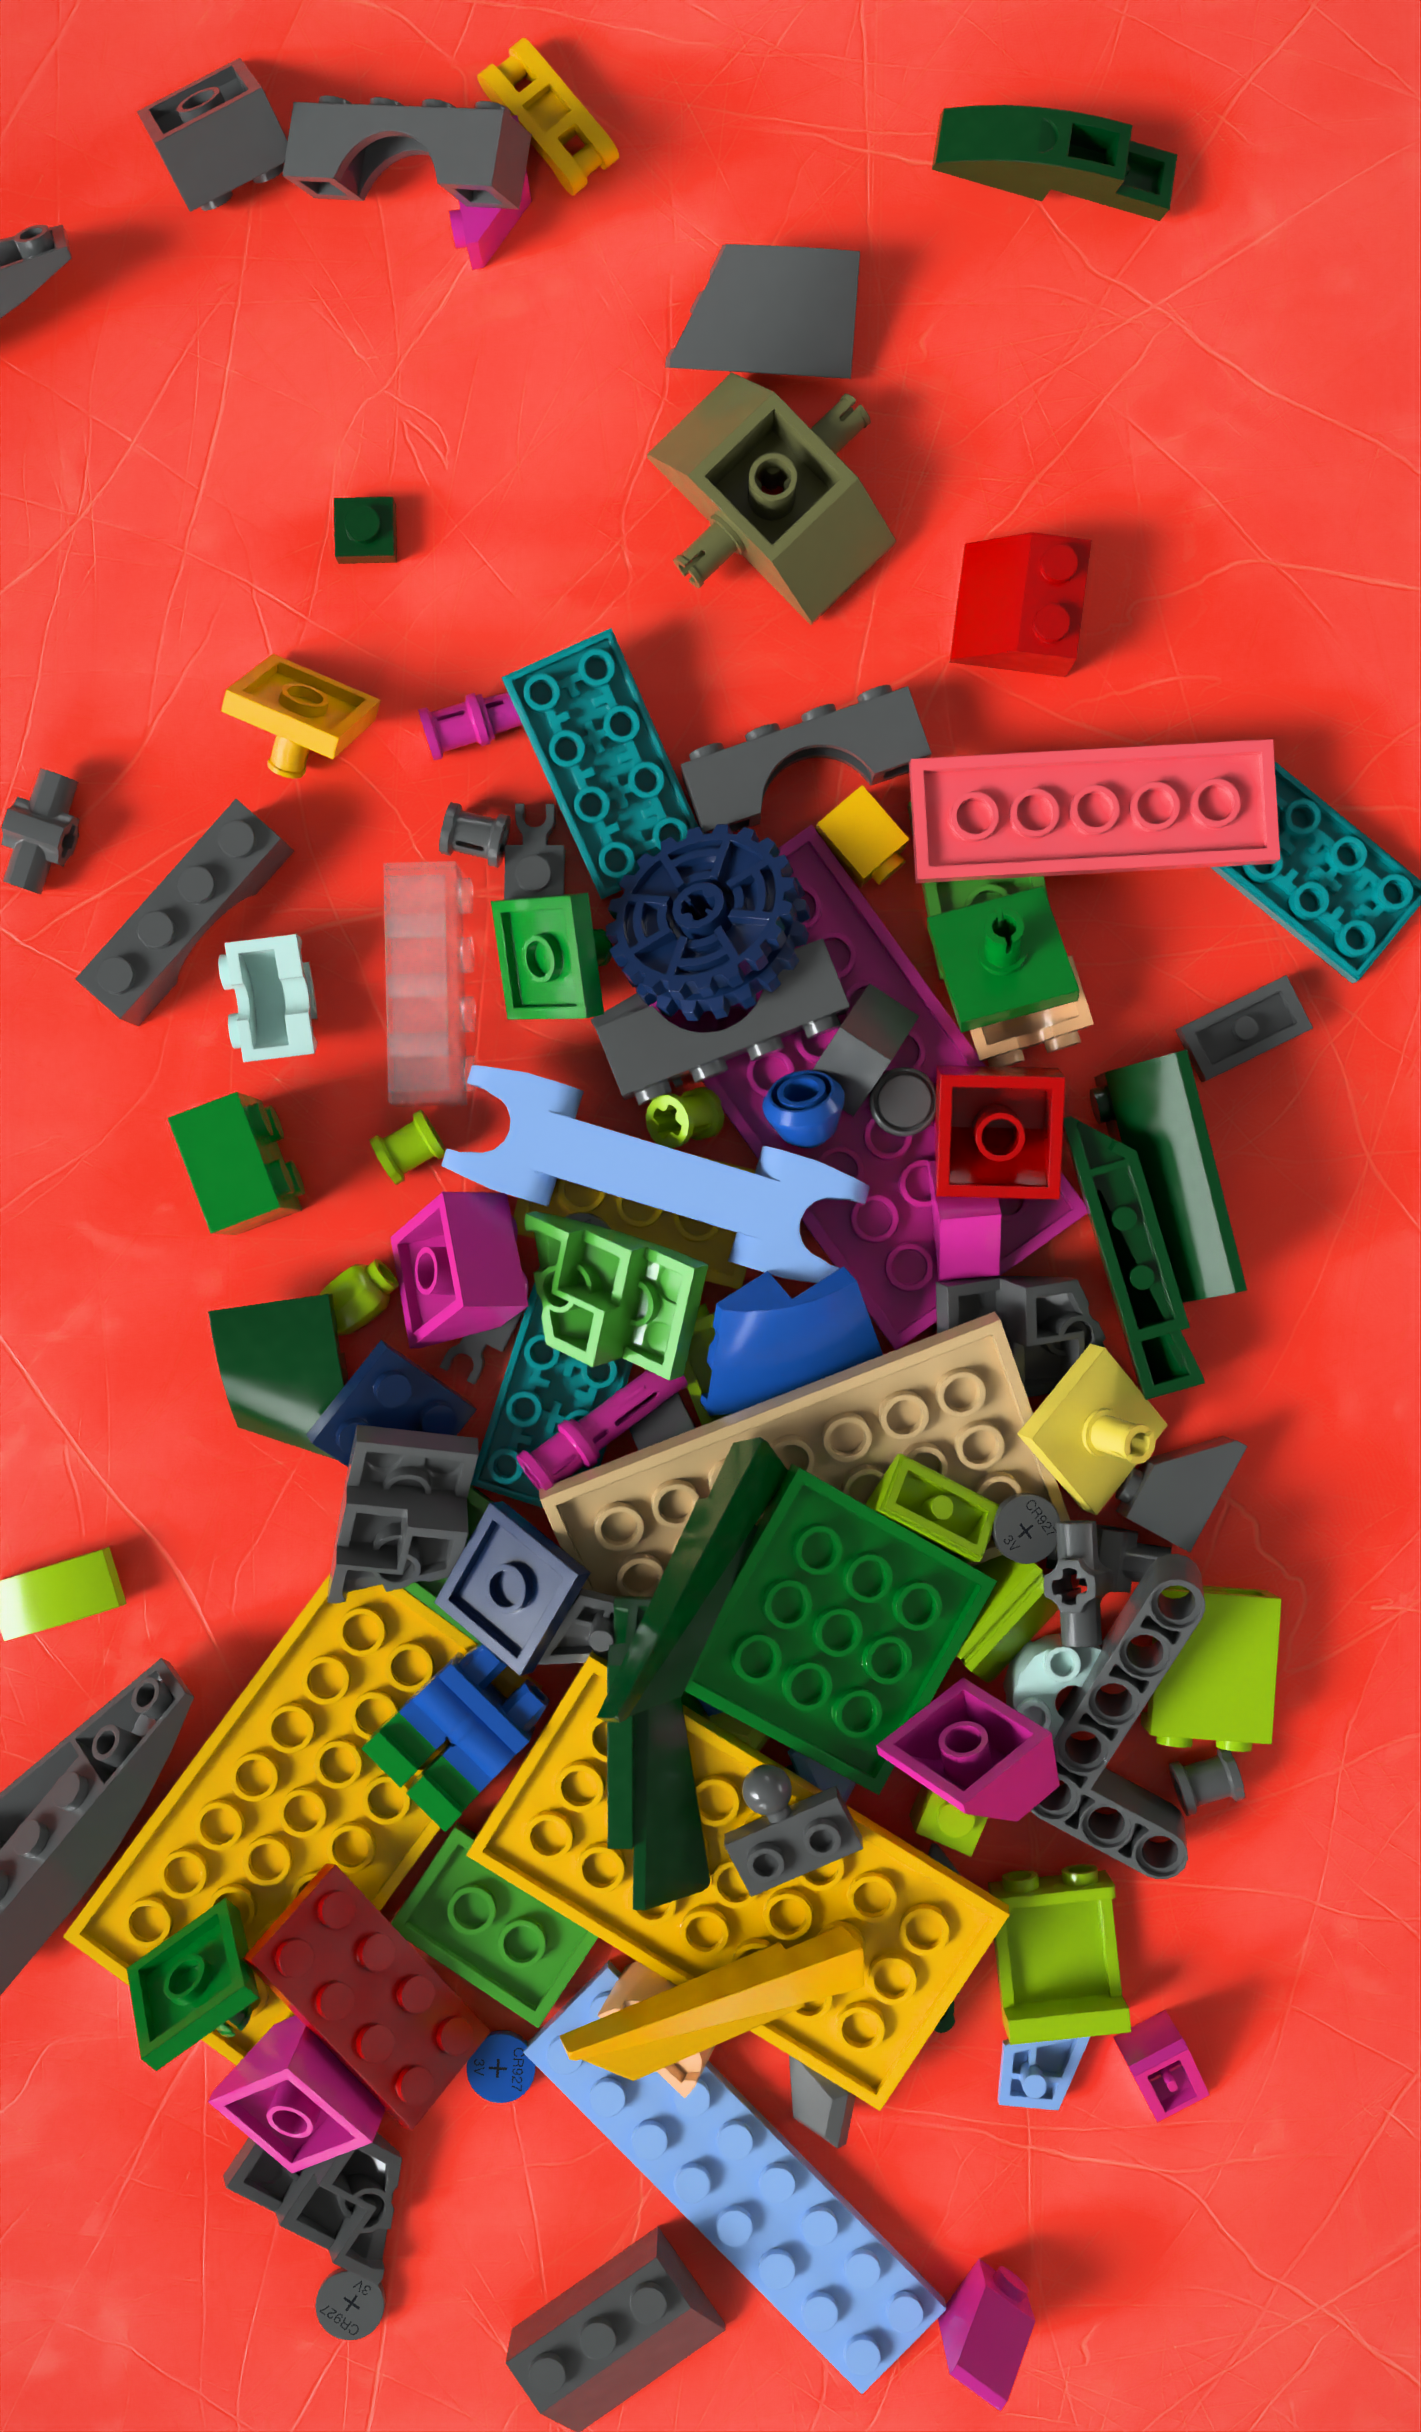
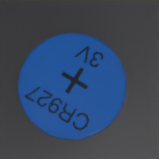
(500, 2068)

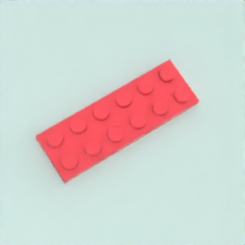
(1094, 811)

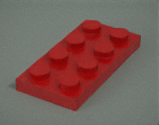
(367, 1995)

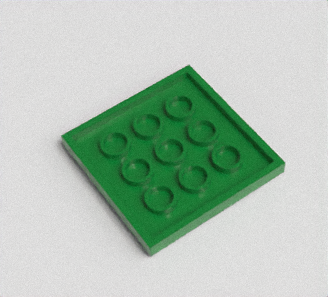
(836, 1628)

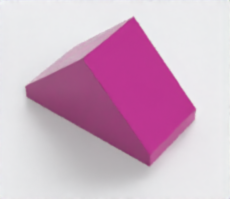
(965, 1234)
(1162, 2065)

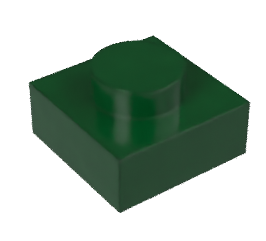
(365, 530)

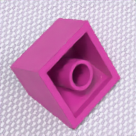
(459, 1267)
(976, 1753)
(297, 2099)

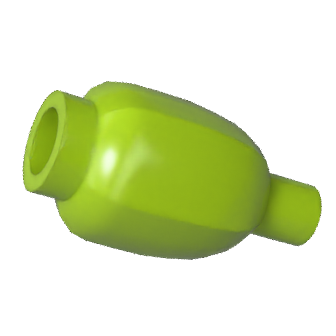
(360, 1295)

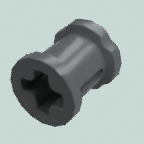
(474, 834)
(1207, 1781)

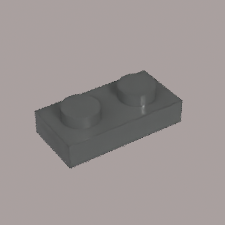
(1244, 1029)

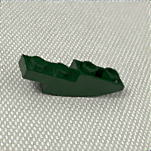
(1056, 150)

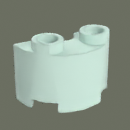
(272, 997)
(1041, 1673)

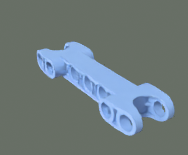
(552, 1144)

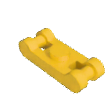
(550, 115)

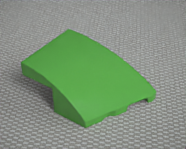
(615, 1295)

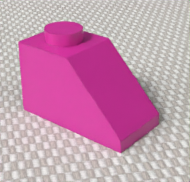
(987, 2331)

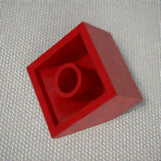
(1021, 603)
(999, 1132)

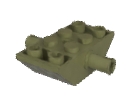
(803, 541)

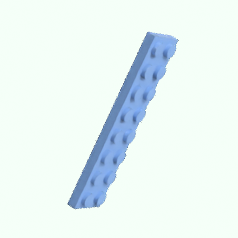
(751, 2199)

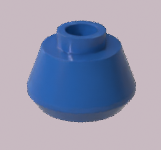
(804, 1107)

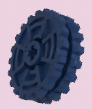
(708, 922)

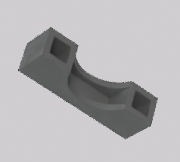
(345, 146)
(870, 736)
(151, 946)
(652, 1052)

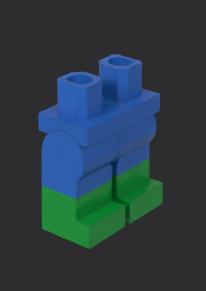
(477, 1721)

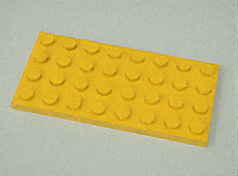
(285, 1791)
(910, 1913)

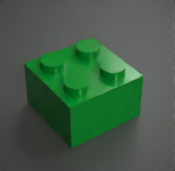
(237, 1163)

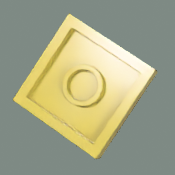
(1093, 1429)

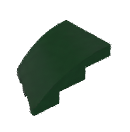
(280, 1365)

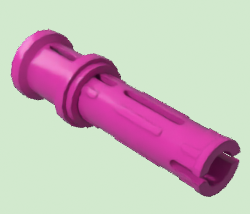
(468, 722)
(579, 1441)

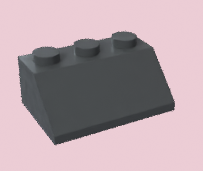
(611, 2333)

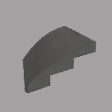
(774, 313)
(1041, 1316)
(401, 1509)
(333, 2203)

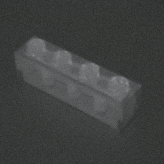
(427, 983)

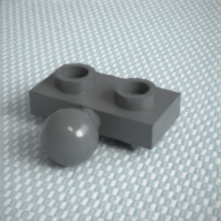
(789, 1837)

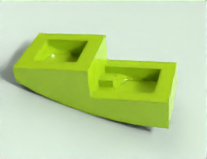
(59, 1594)

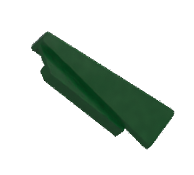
(1133, 1260)
(695, 1582)
(652, 1786)

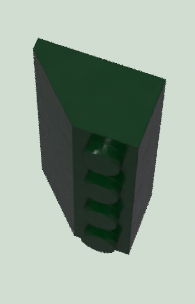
(1160, 1116)

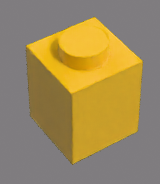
(863, 838)

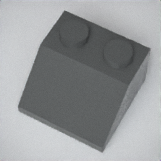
(216, 135)

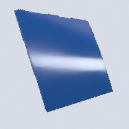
(782, 1343)

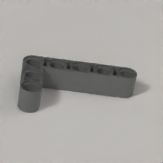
(1111, 1716)

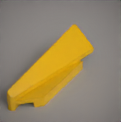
(719, 2005)

